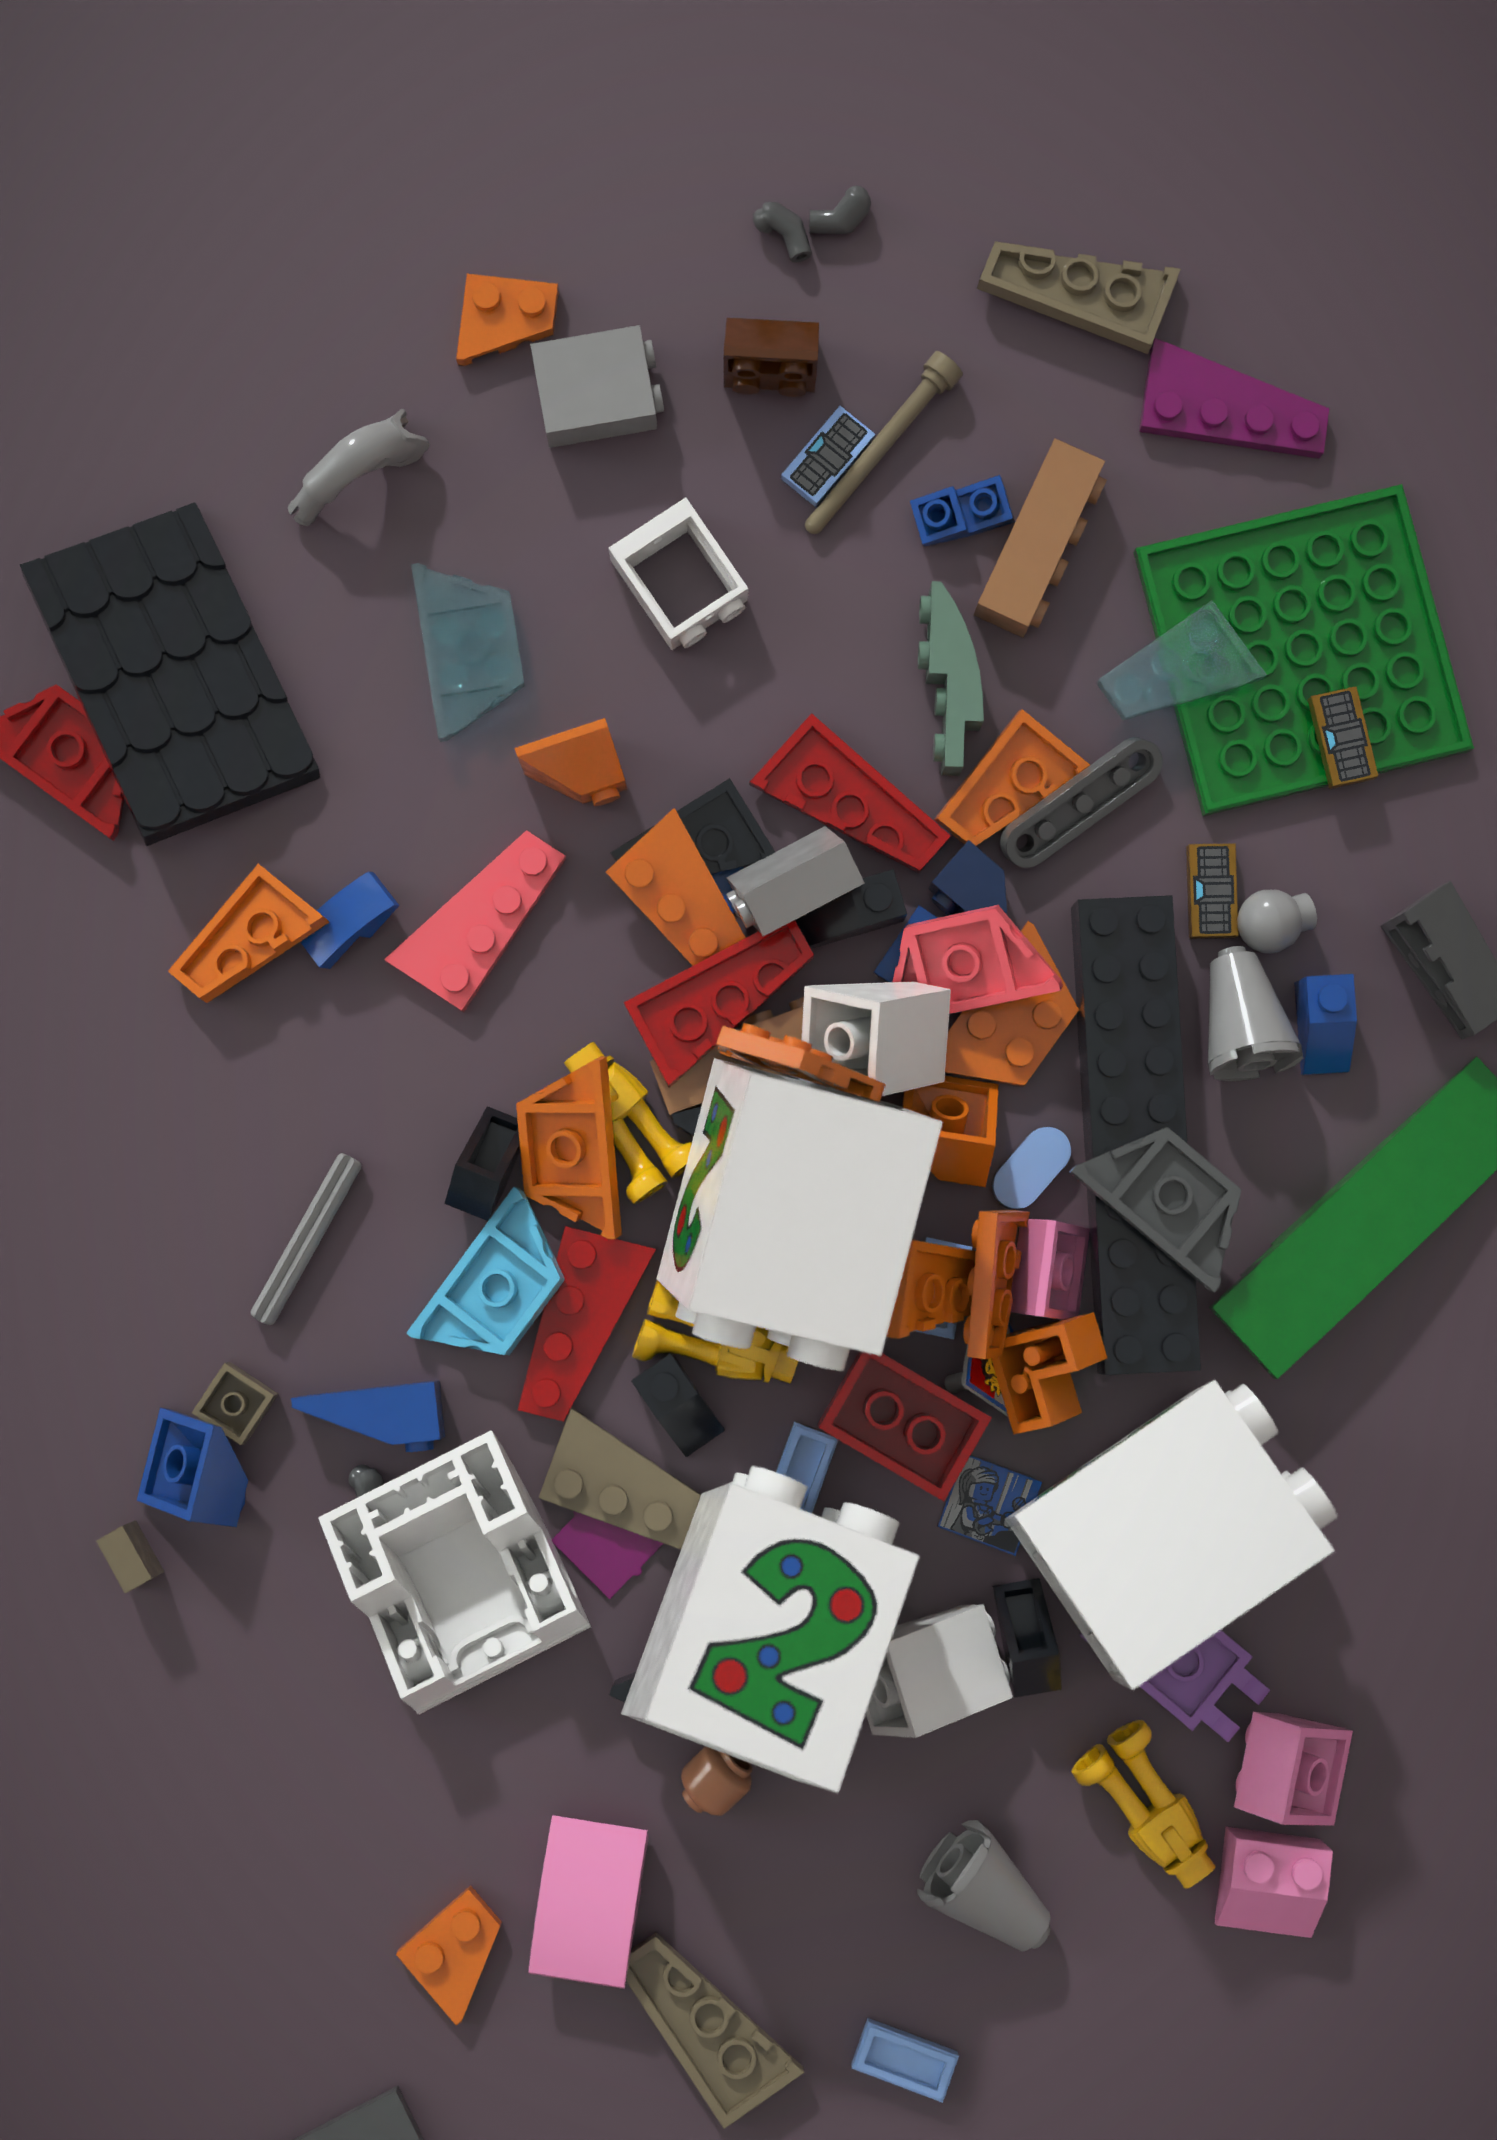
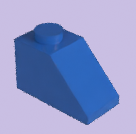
(1326, 1022)

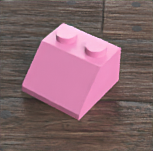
(1292, 1769)
(1272, 1882)

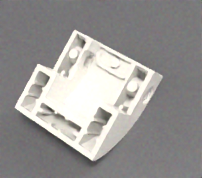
(454, 1572)

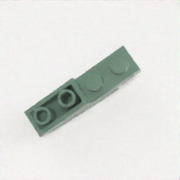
(950, 661)

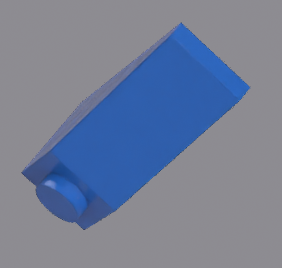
(390, 1414)

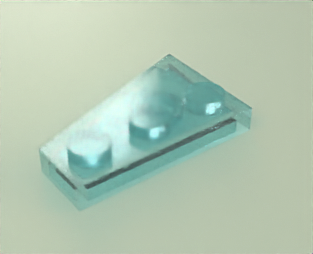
(1182, 665)

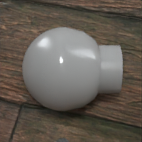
(1274, 919)

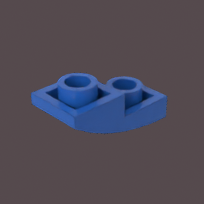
(962, 512)
(352, 914)

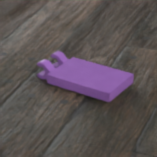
(1200, 1678)

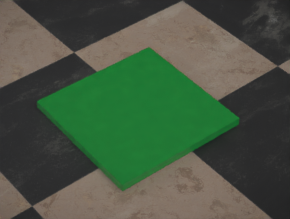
(1323, 607)

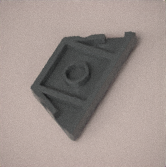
(1169, 1199)

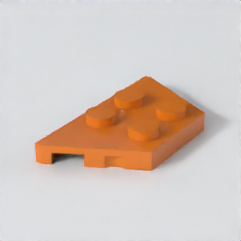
(1010, 1037)
(795, 1059)
(571, 1148)

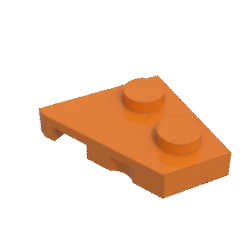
(503, 314)
(453, 1951)

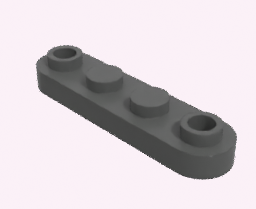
(1081, 802)

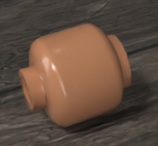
(715, 1781)

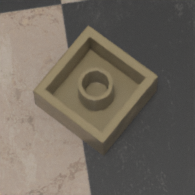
(235, 1403)
(130, 1556)

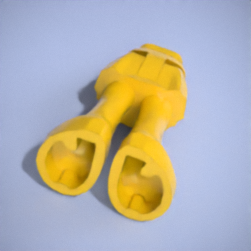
(628, 1100)
(761, 1359)
(1166, 1828)

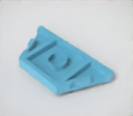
(495, 1285)

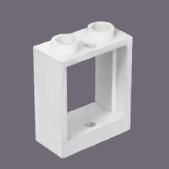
(658, 534)

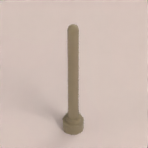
(938, 374)

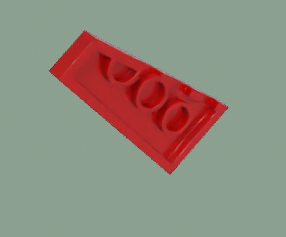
(842, 790)
(686, 1012)
(580, 1318)

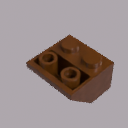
(770, 356)

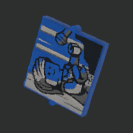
(983, 1500)

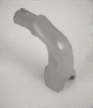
(353, 456)

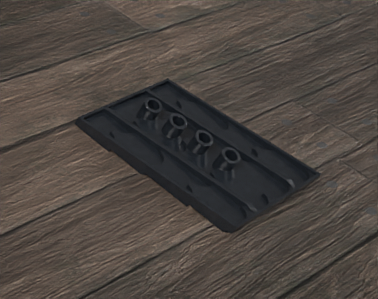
(170, 673)

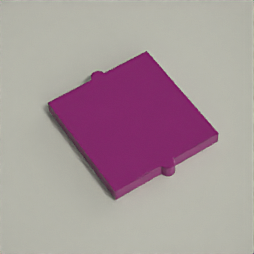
(604, 1551)

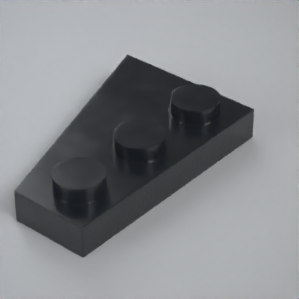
(720, 830)

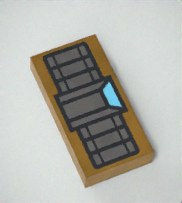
(1343, 737)
(1212, 891)

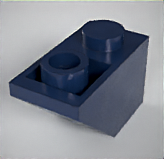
(969, 883)

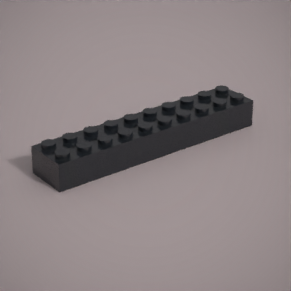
(1128, 1091)

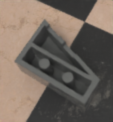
(1448, 958)

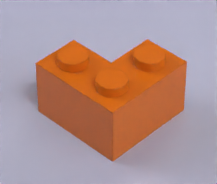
(1038, 1370)

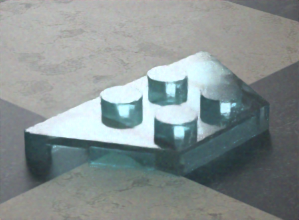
(467, 647)

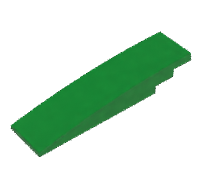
(1366, 1223)

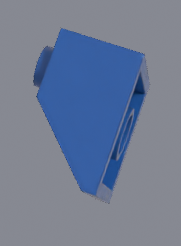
(193, 1471)

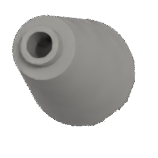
(1246, 1020)
(984, 1889)

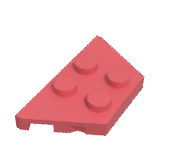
(976, 957)

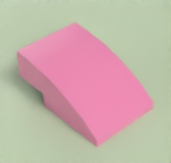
(588, 1902)

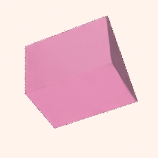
(1050, 1269)

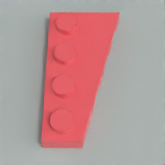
(474, 928)

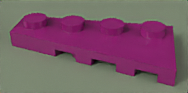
(1219, 405)

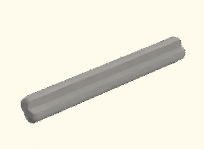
(306, 1239)

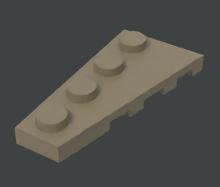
(1099, 297)
(616, 1484)
(711, 2037)

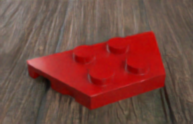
(59, 752)

